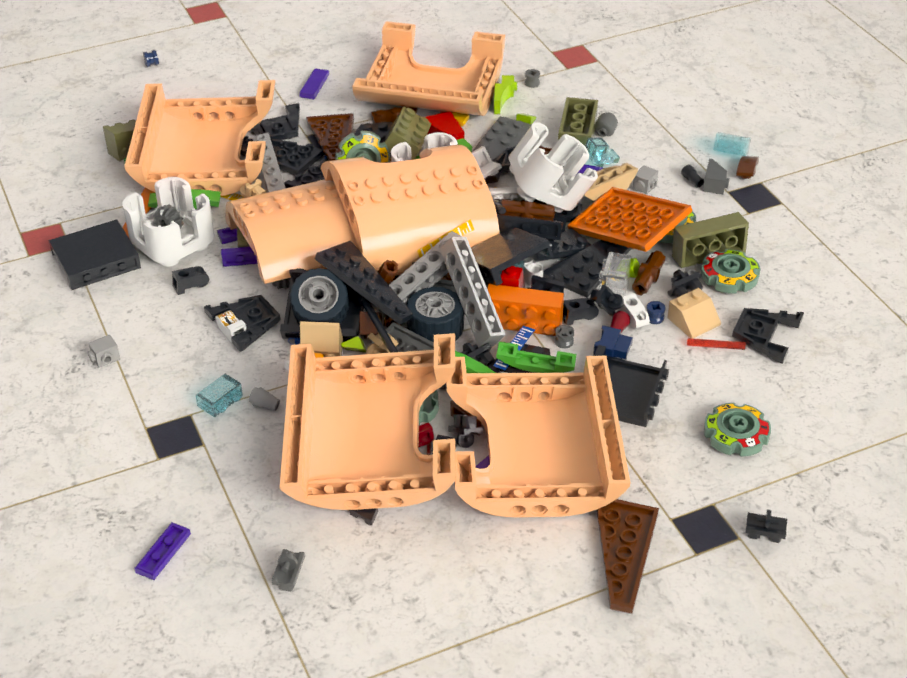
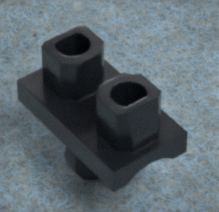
(684, 281)
(547, 284)
(607, 299)
(479, 354)
(465, 427)
(766, 525)

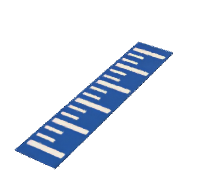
(520, 339)

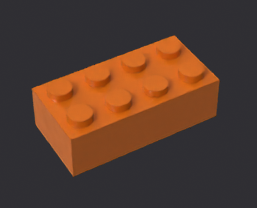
(527, 308)

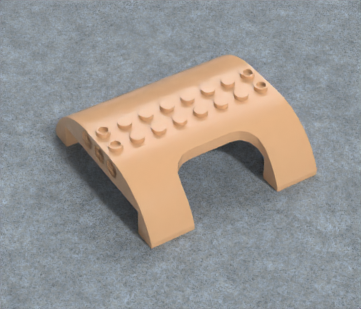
(403, 82)
(198, 139)
(412, 202)
(291, 226)
(357, 428)
(548, 440)

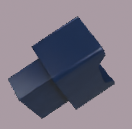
(616, 344)

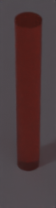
(716, 343)

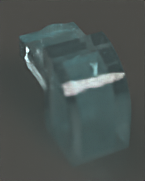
(600, 153)

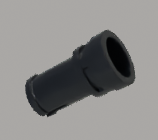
(690, 174)

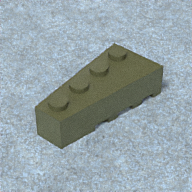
(119, 139)

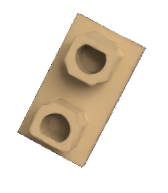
(250, 190)
(378, 345)

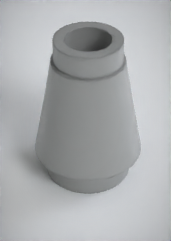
(262, 398)

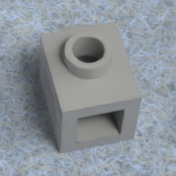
(645, 179)
(103, 351)

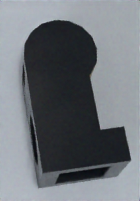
(189, 278)
(579, 309)

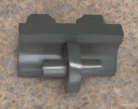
(288, 569)

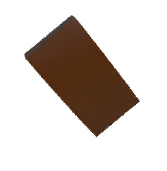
(747, 166)

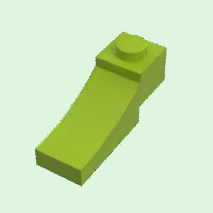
(504, 92)

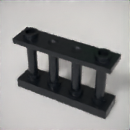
(543, 228)

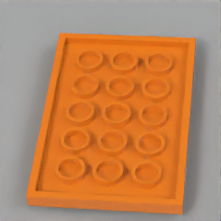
(630, 218)

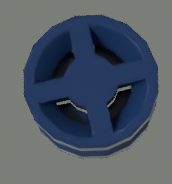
(151, 58)
(656, 312)

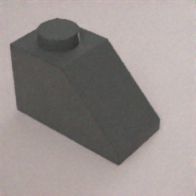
(715, 178)

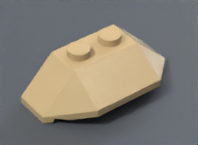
(611, 177)

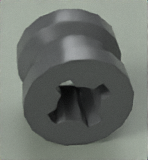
(532, 78)
(564, 336)

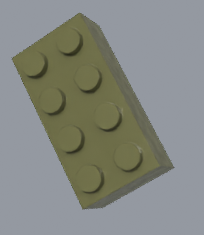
(579, 118)
(408, 128)
(698, 239)

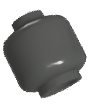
(606, 124)

